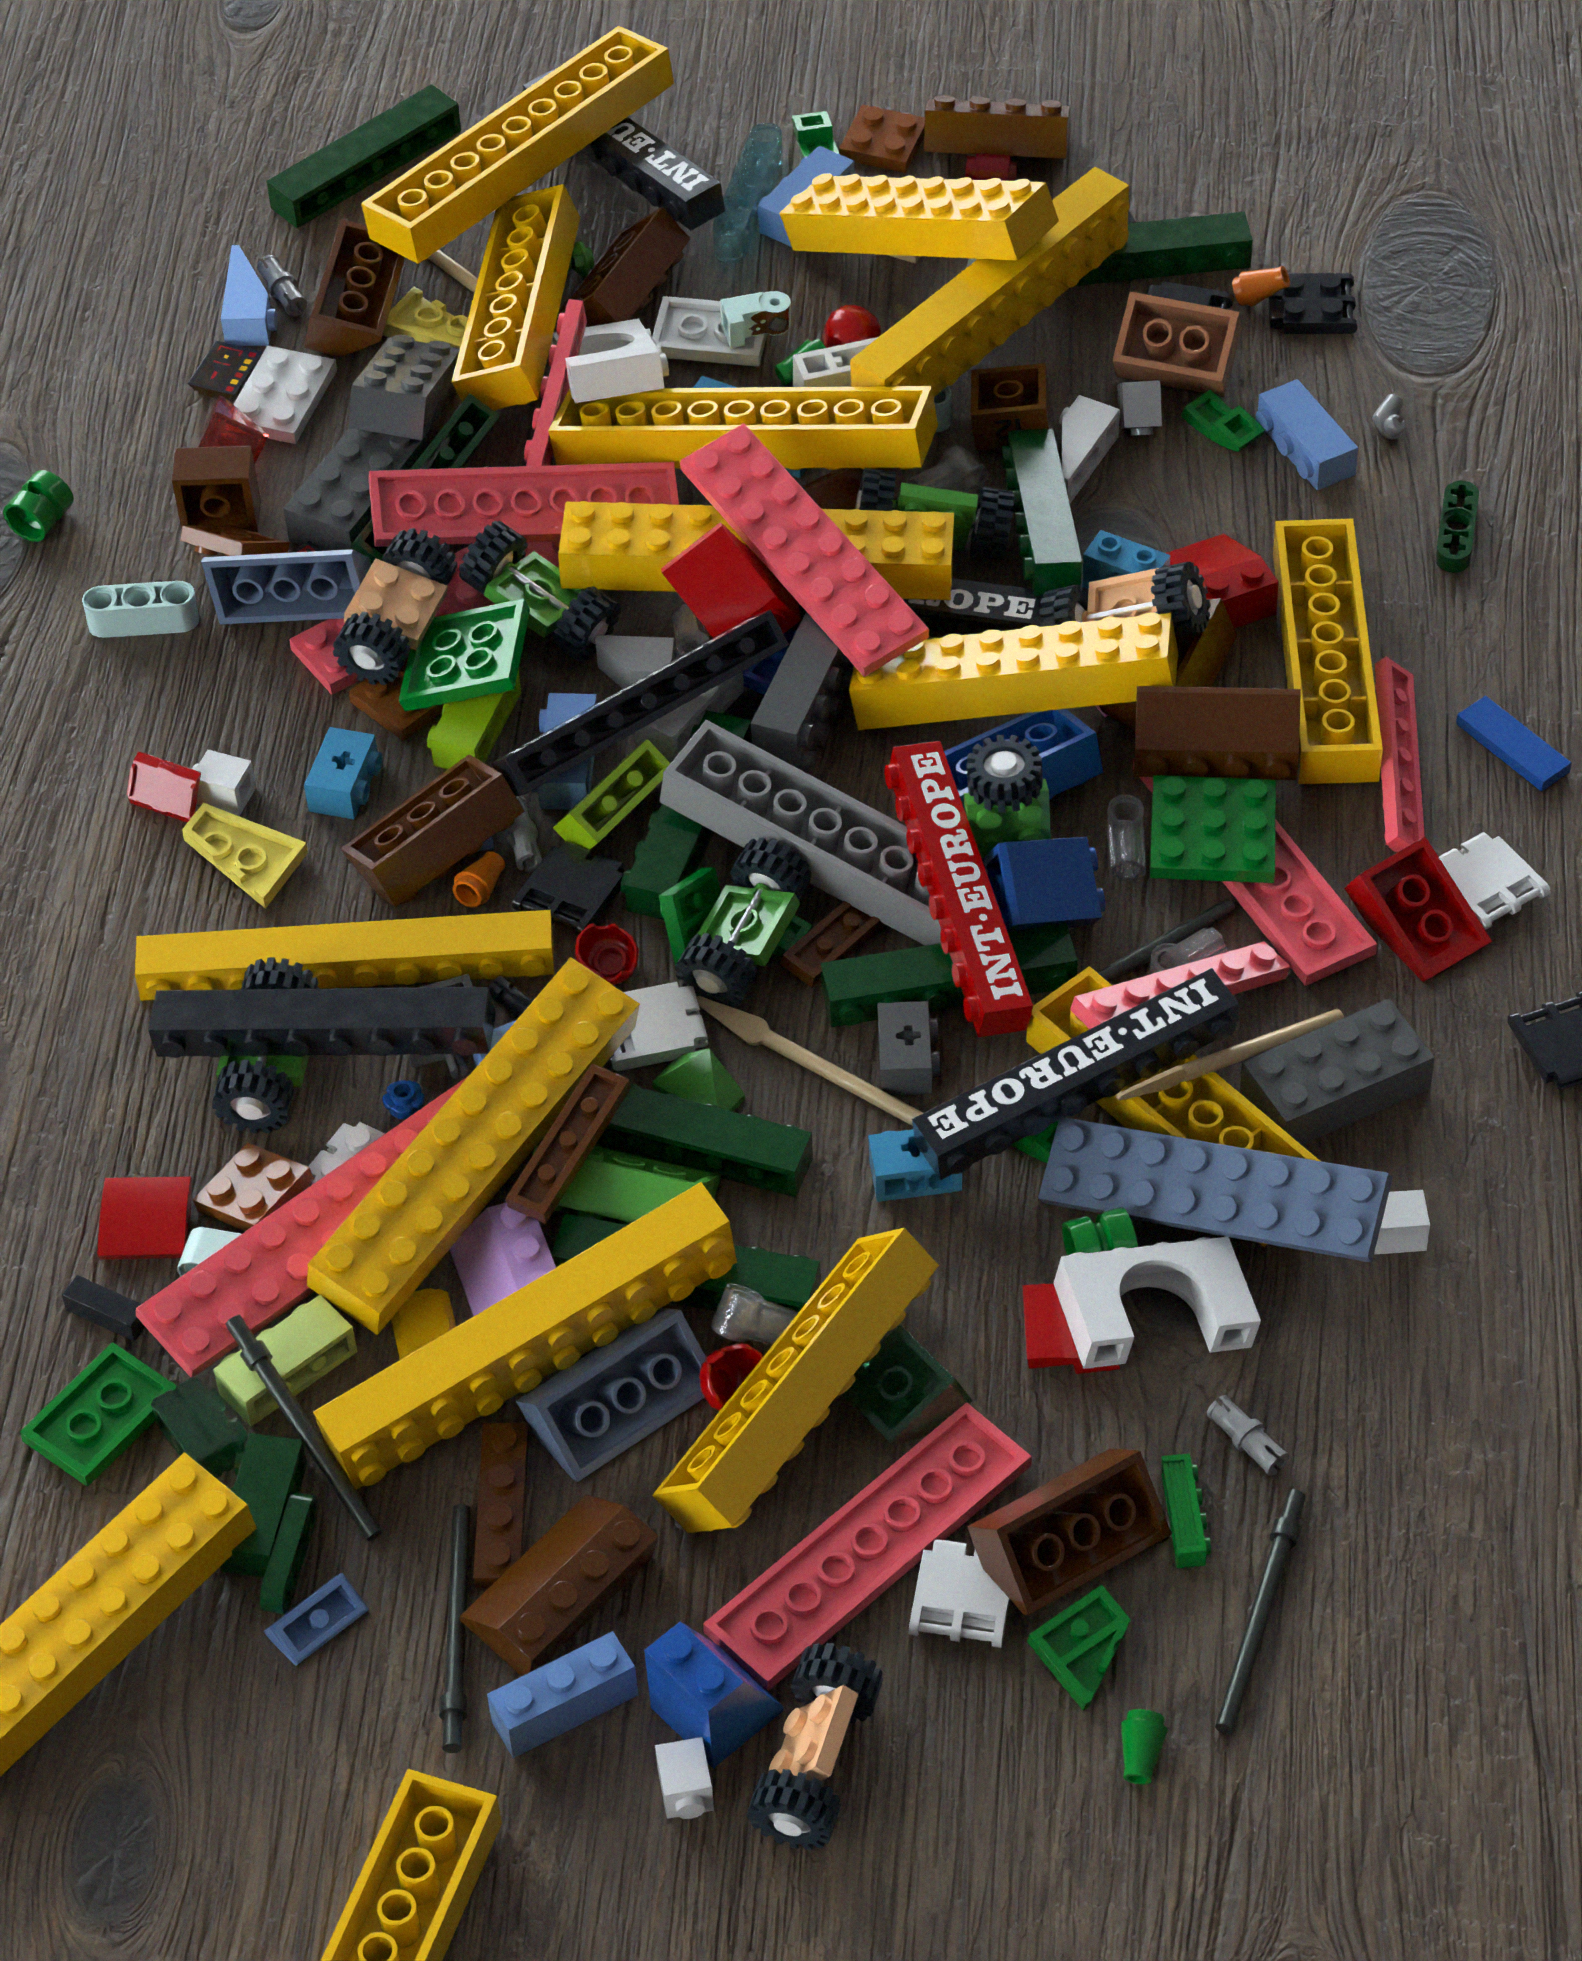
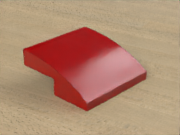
(144, 1217)
(1047, 1331)

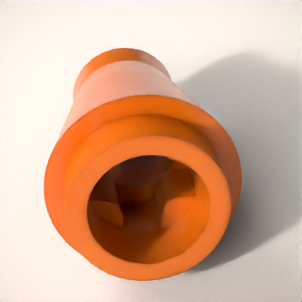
(1257, 285)
(477, 881)

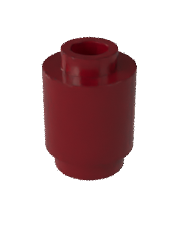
(989, 166)

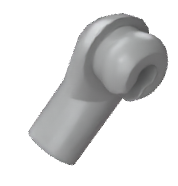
(1386, 417)

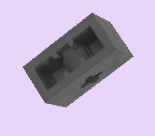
(905, 1048)

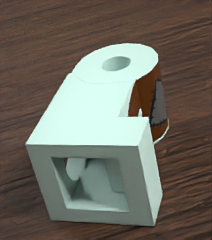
(755, 316)

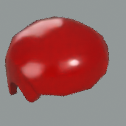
(850, 325)
(607, 952)
(725, 1372)

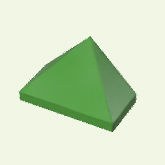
(700, 1079)

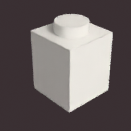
(225, 781)
(1404, 1223)
(684, 1778)

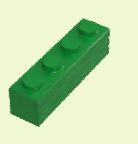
(1183, 1510)

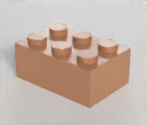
(1177, 343)

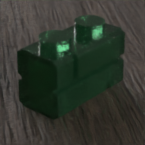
(197, 1425)

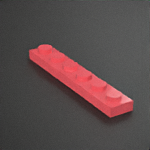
(554, 387)
(1400, 755)
(1238, 970)

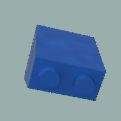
(1045, 883)
(705, 1692)

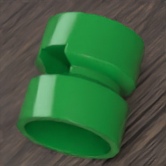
(38, 505)
(1109, 1231)

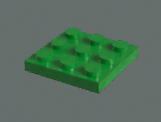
(466, 656)
(1213, 829)

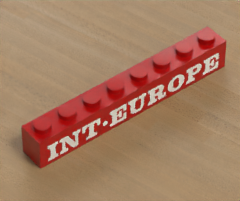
(958, 889)

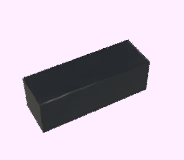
(103, 1307)

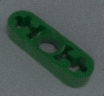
(1448, 536)
(289, 1553)

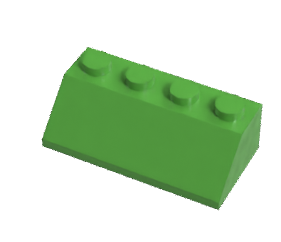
(629, 1185)

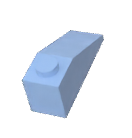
(246, 305)

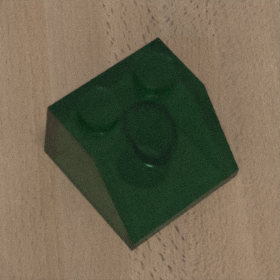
(905, 1390)

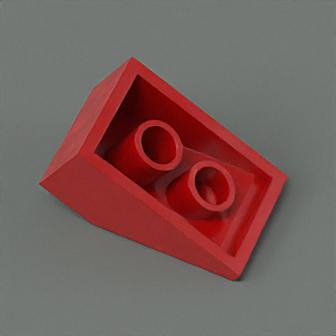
(1233, 575)
(728, 583)
(1418, 910)

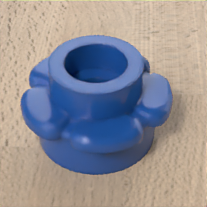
(405, 1106)

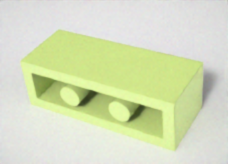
(302, 1350)

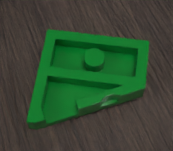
(687, 907)
(1082, 1643)

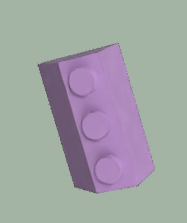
(499, 1256)

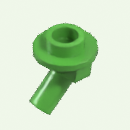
(581, 259)

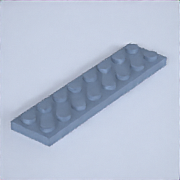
(1217, 1188)

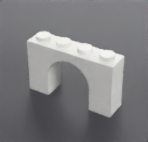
(615, 362)
(1197, 1271)

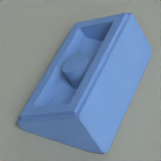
(316, 1619)

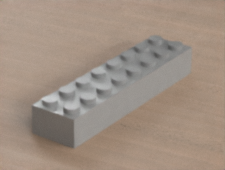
(847, 844)

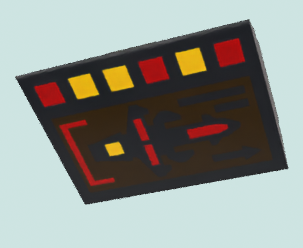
(223, 370)

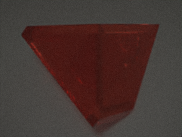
(232, 428)

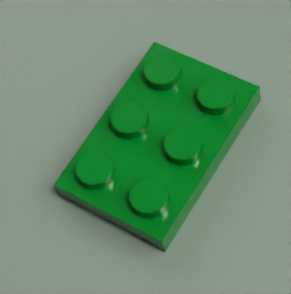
(97, 1414)

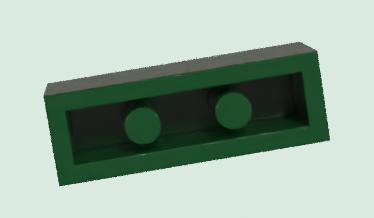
(264, 1480)

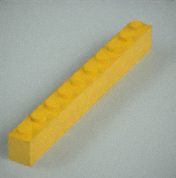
(353, 952)

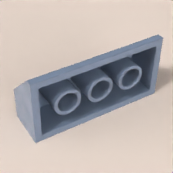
(284, 585)
(617, 1393)

